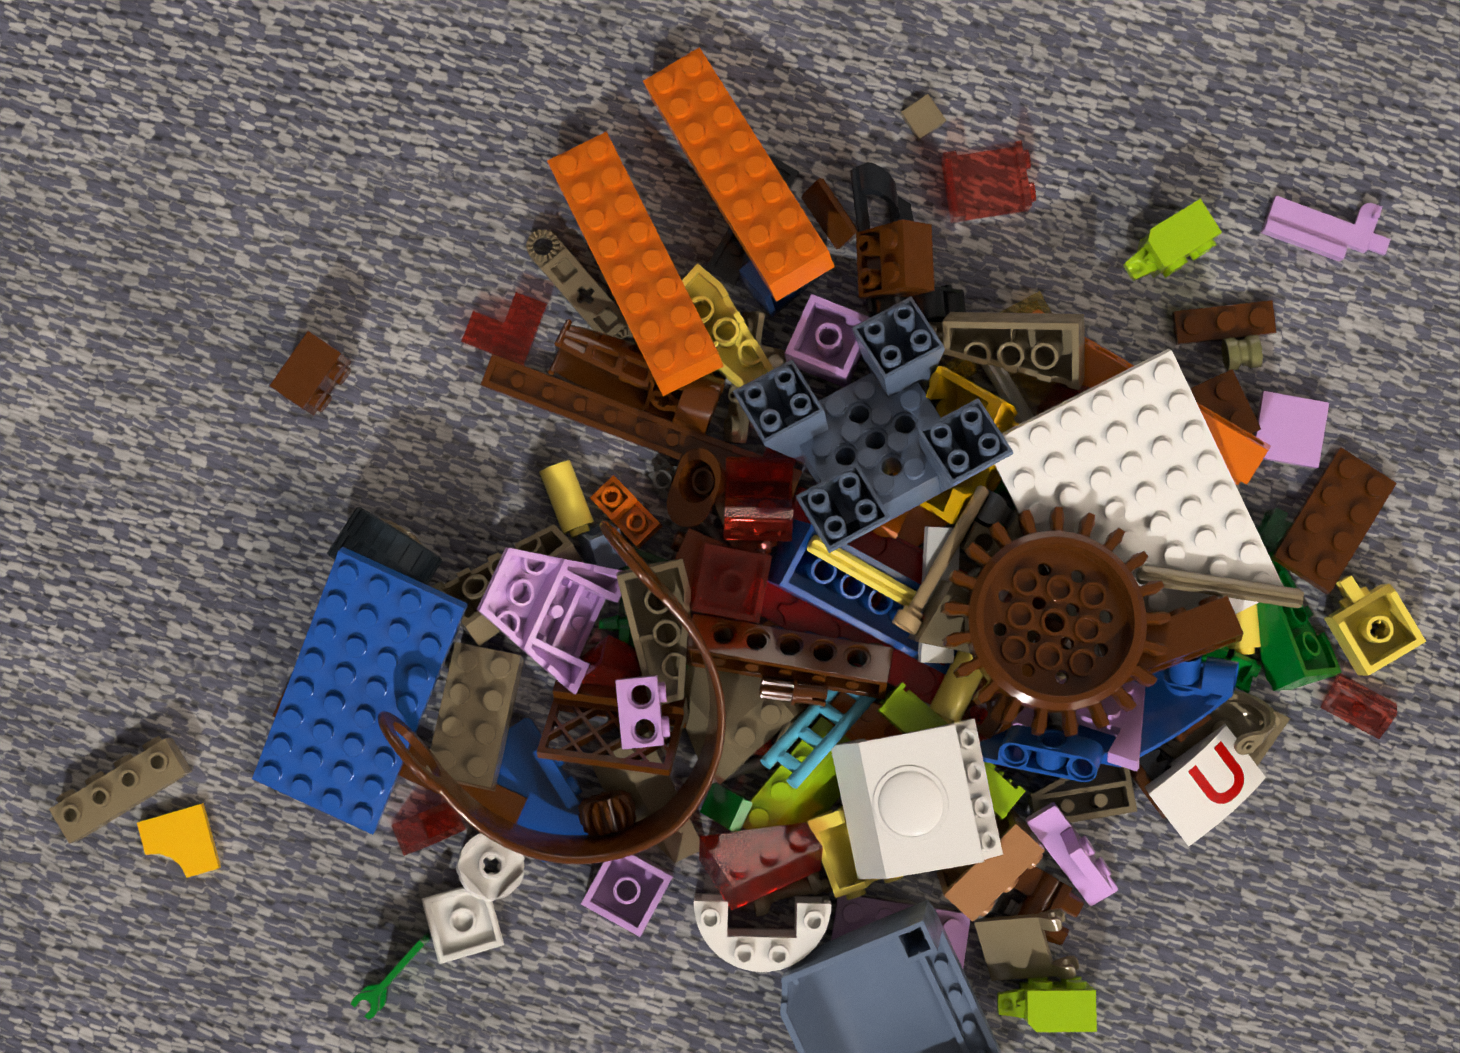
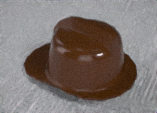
(695, 487)

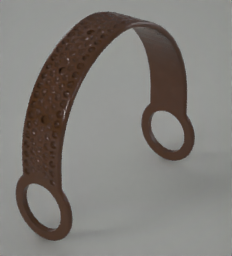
(586, 848)

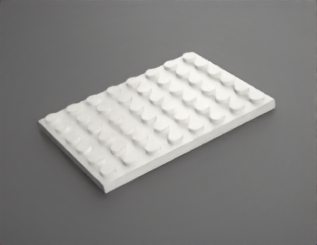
(1143, 465)

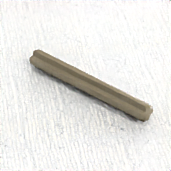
(1221, 586)

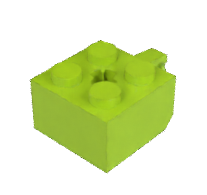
(1172, 241)
(1052, 1005)

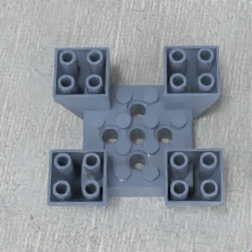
(890, 400)

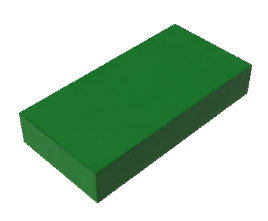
(726, 807)

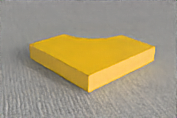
(183, 837)

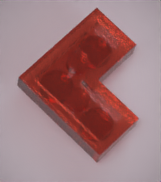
(508, 338)

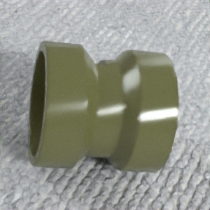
(1244, 352)

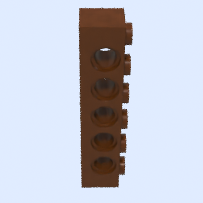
(772, 663)

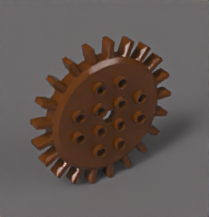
(1104, 587)

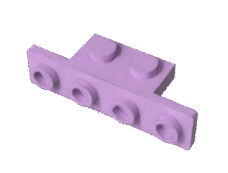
(1072, 854)

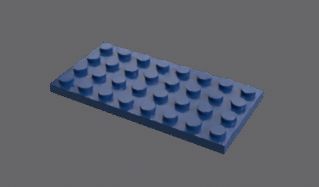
(366, 652)

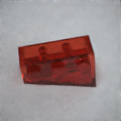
(759, 860)

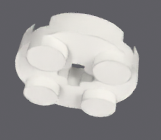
(490, 885)

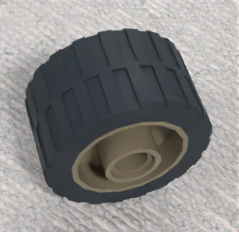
(386, 544)

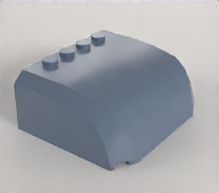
(885, 992)

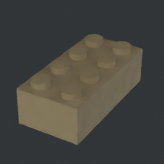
(476, 714)

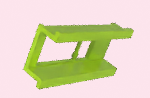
(911, 714)

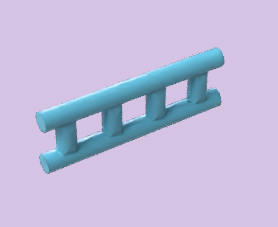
(821, 746)

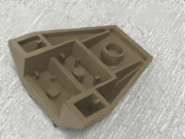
(749, 718)

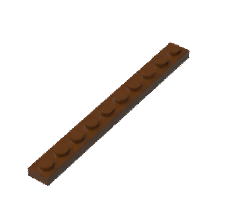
(605, 414)

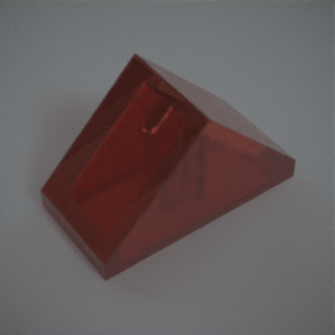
(427, 828)

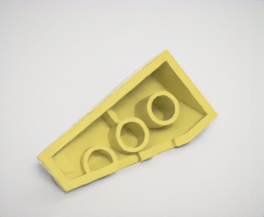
(736, 346)

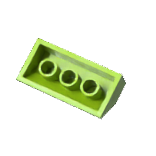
(781, 804)

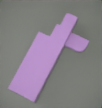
(1323, 232)

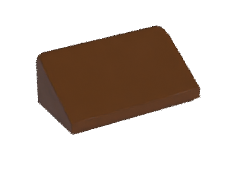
(829, 213)

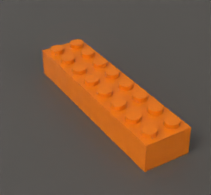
(739, 174)
(635, 264)

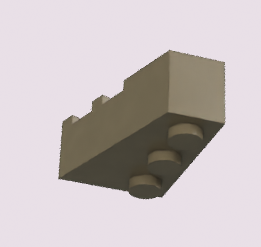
(1104, 796)

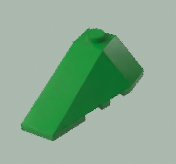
(1290, 646)

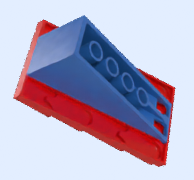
(819, 598)

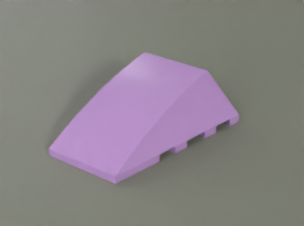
(549, 608)

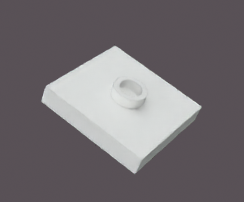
(461, 924)

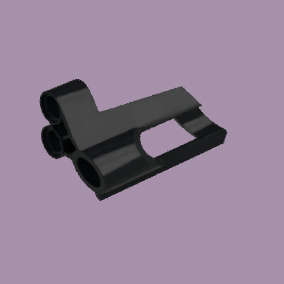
(874, 180)

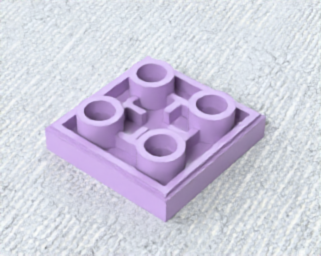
(1292, 428)

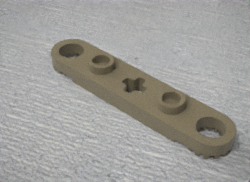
(569, 278)

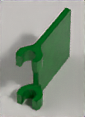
(377, 993)

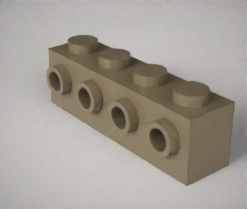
(120, 789)

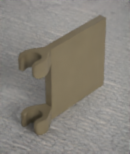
(1019, 947)

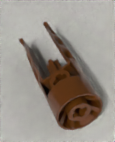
(621, 374)

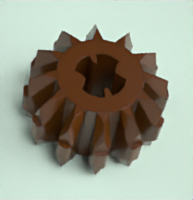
(607, 812)

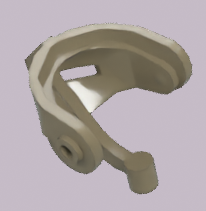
(1253, 734)

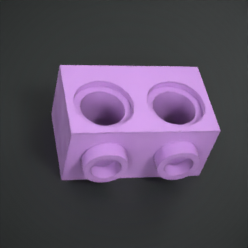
(631, 712)

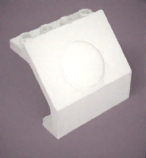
(917, 801)

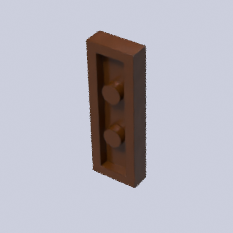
(1224, 322)

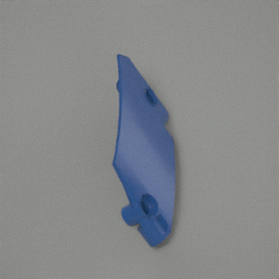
(1171, 706)

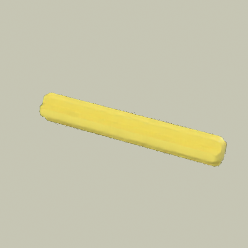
(862, 572)

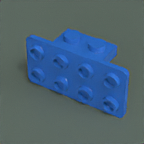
(550, 792)

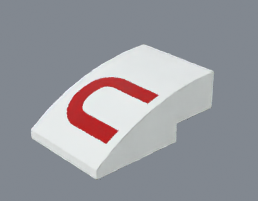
(1205, 785)

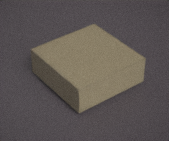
(923, 117)

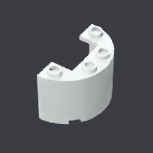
(762, 947)

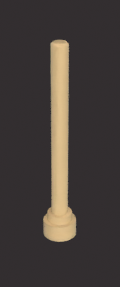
(910, 616)

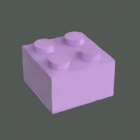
(825, 341)
(628, 891)

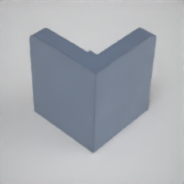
(598, 550)

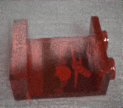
(987, 183)
(758, 499)

